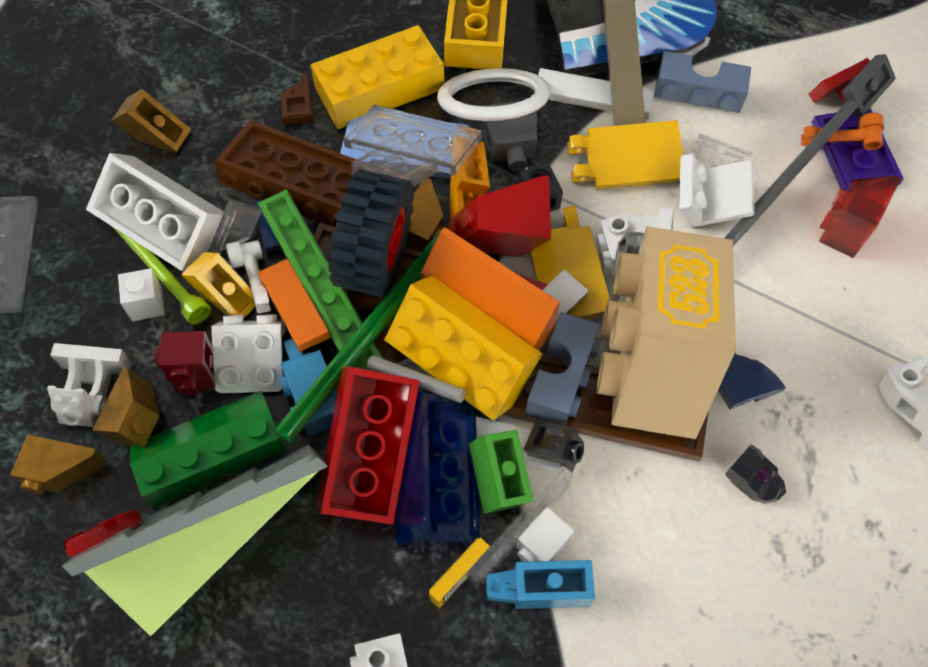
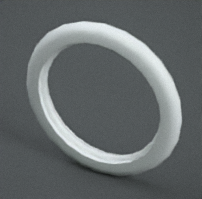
(493, 113)

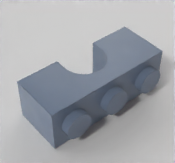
(681, 83)
(554, 395)

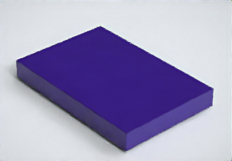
(851, 160)

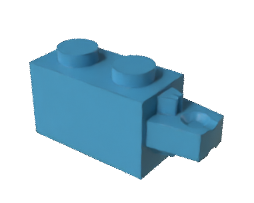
(300, 374)
(544, 584)

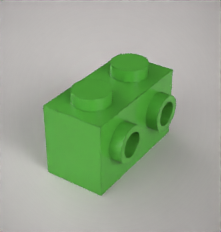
(500, 471)

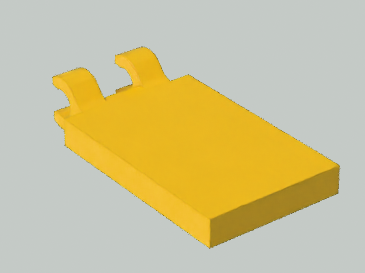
(628, 155)
(574, 251)

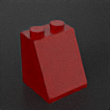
(508, 219)

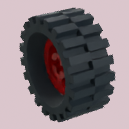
(371, 233)

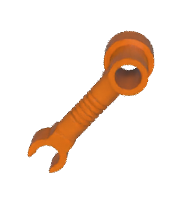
(869, 131)

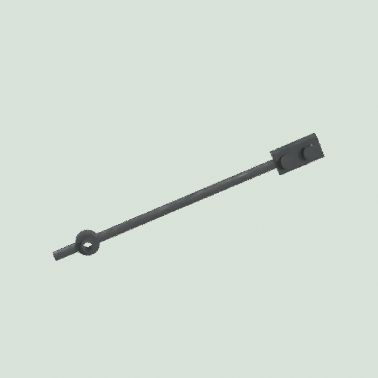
(859, 98)

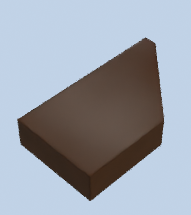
(297, 102)

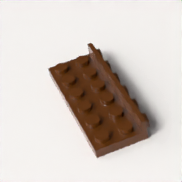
(270, 161)

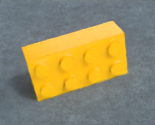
(475, 34)
(378, 74)
(462, 346)

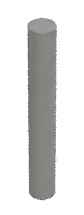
(426, 382)

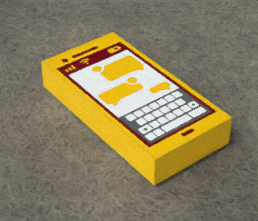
(457, 573)

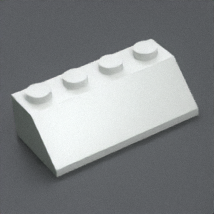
(154, 210)

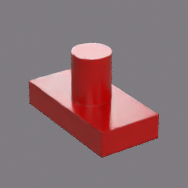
(837, 82)

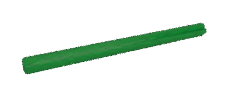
(352, 350)

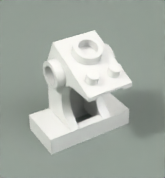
(628, 230)
(84, 366)
(907, 394)

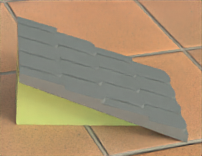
(180, 547)

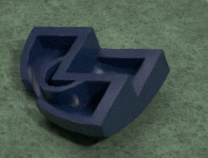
(748, 381)

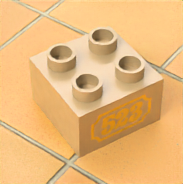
(669, 332)

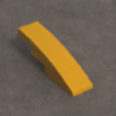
(469, 181)

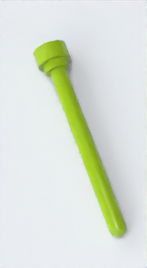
(193, 308)

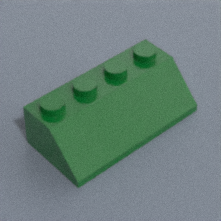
(205, 450)

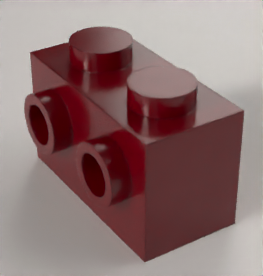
(186, 361)

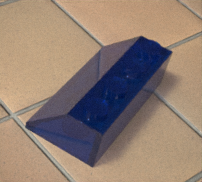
(438, 477)

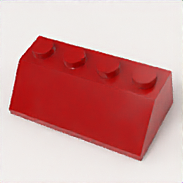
(367, 445)

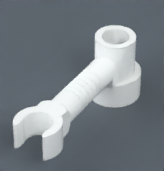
(247, 255)

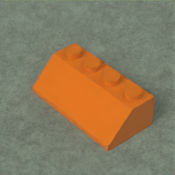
(493, 288)

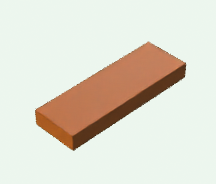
(294, 305)

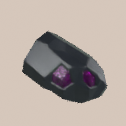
(757, 477)

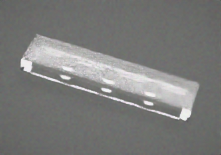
(507, 541)

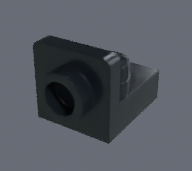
(555, 444)

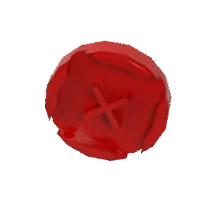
(101, 532)

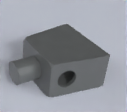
(511, 139)

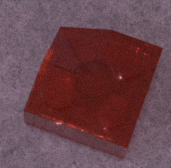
(857, 213)

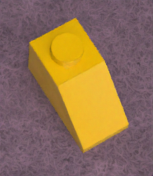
(220, 284)

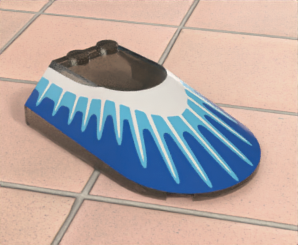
(661, 27)

